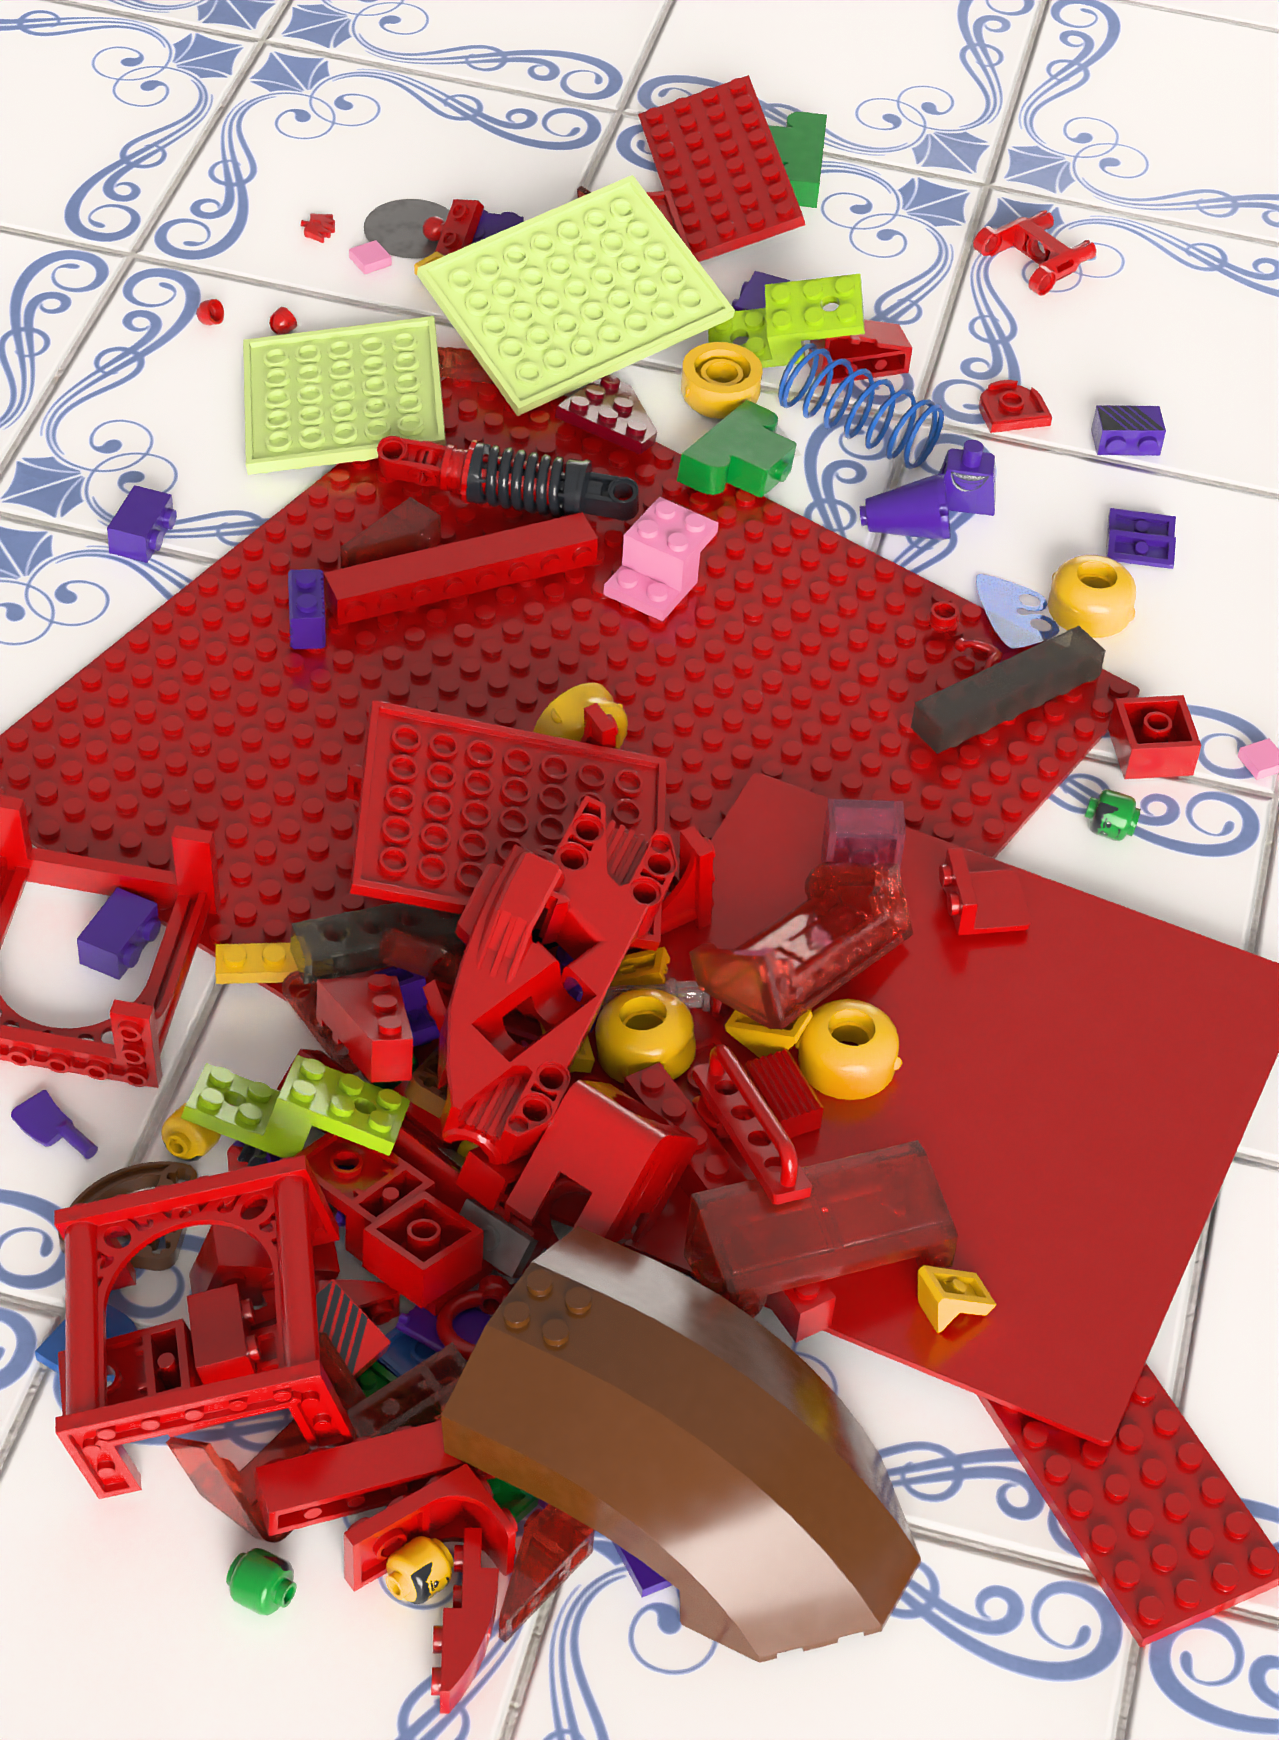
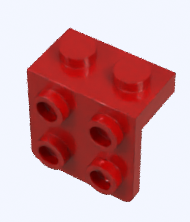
(982, 899)

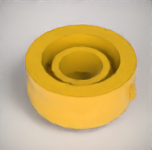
(720, 378)
(1092, 595)
(566, 713)
(644, 1030)
(844, 1069)

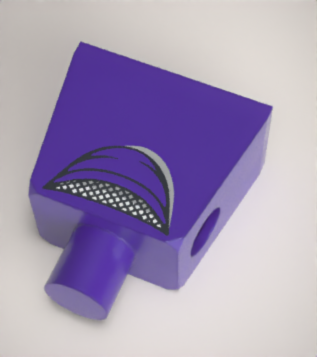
(970, 479)

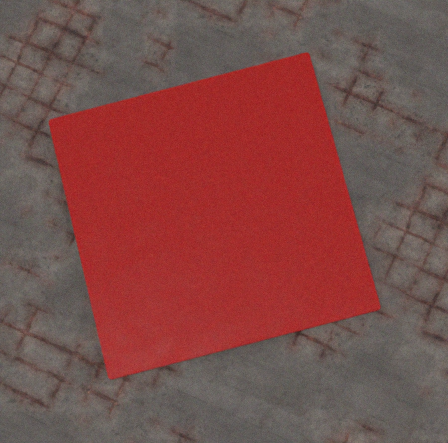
(1063, 1088)

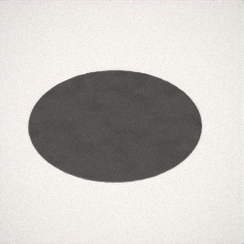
(400, 227)

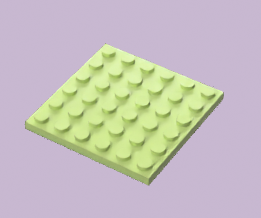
(340, 393)

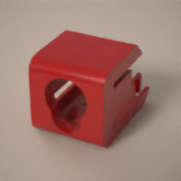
(612, 1149)

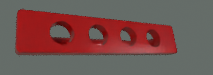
(727, 1073)

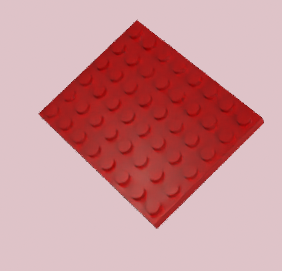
(461, 792)

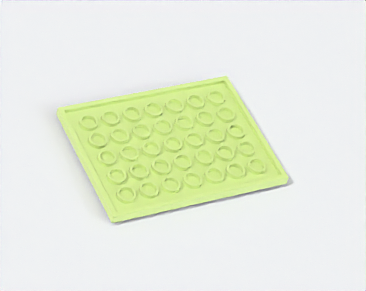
(575, 294)

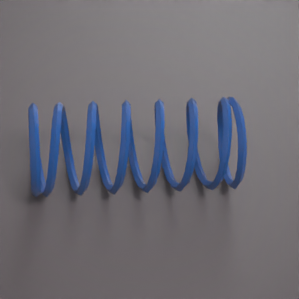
(911, 429)

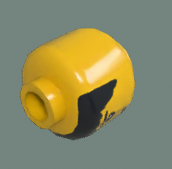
(186, 1139)
(419, 1569)

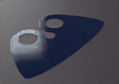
(1001, 604)

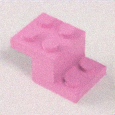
(660, 558)

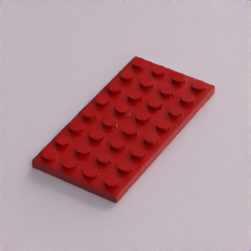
(721, 168)
(1147, 1513)

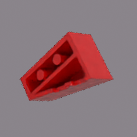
(880, 350)
(370, 1022)
(236, 1257)

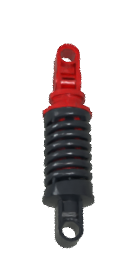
(508, 480)

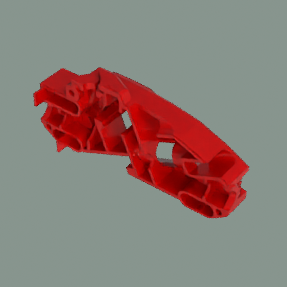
(595, 918)

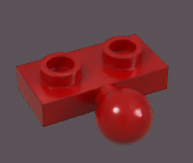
(459, 226)

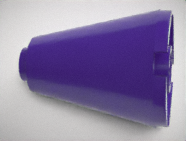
(910, 510)

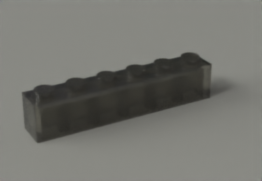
(1007, 689)

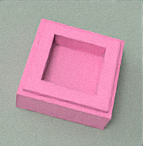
(370, 257)
(1260, 758)

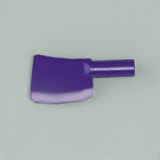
(47, 1124)

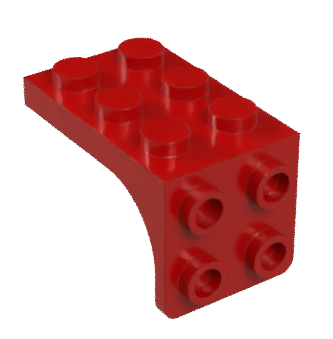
(436, 1512)

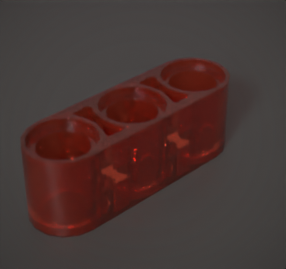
(305, 1011)

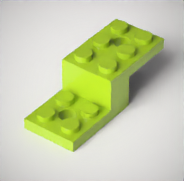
(796, 315)
(284, 1118)

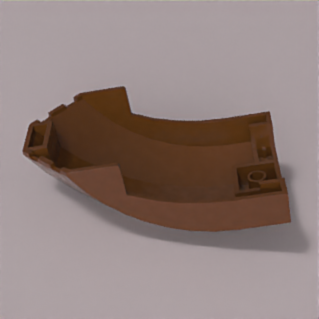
(686, 1447)

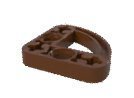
(133, 1179)

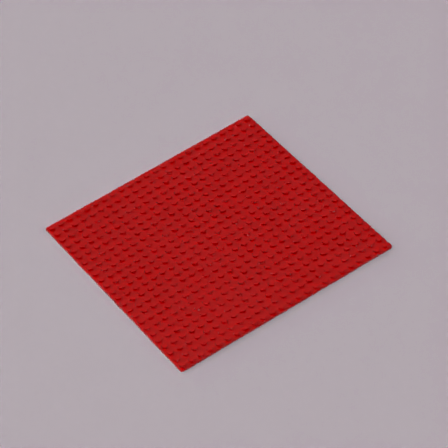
(776, 663)

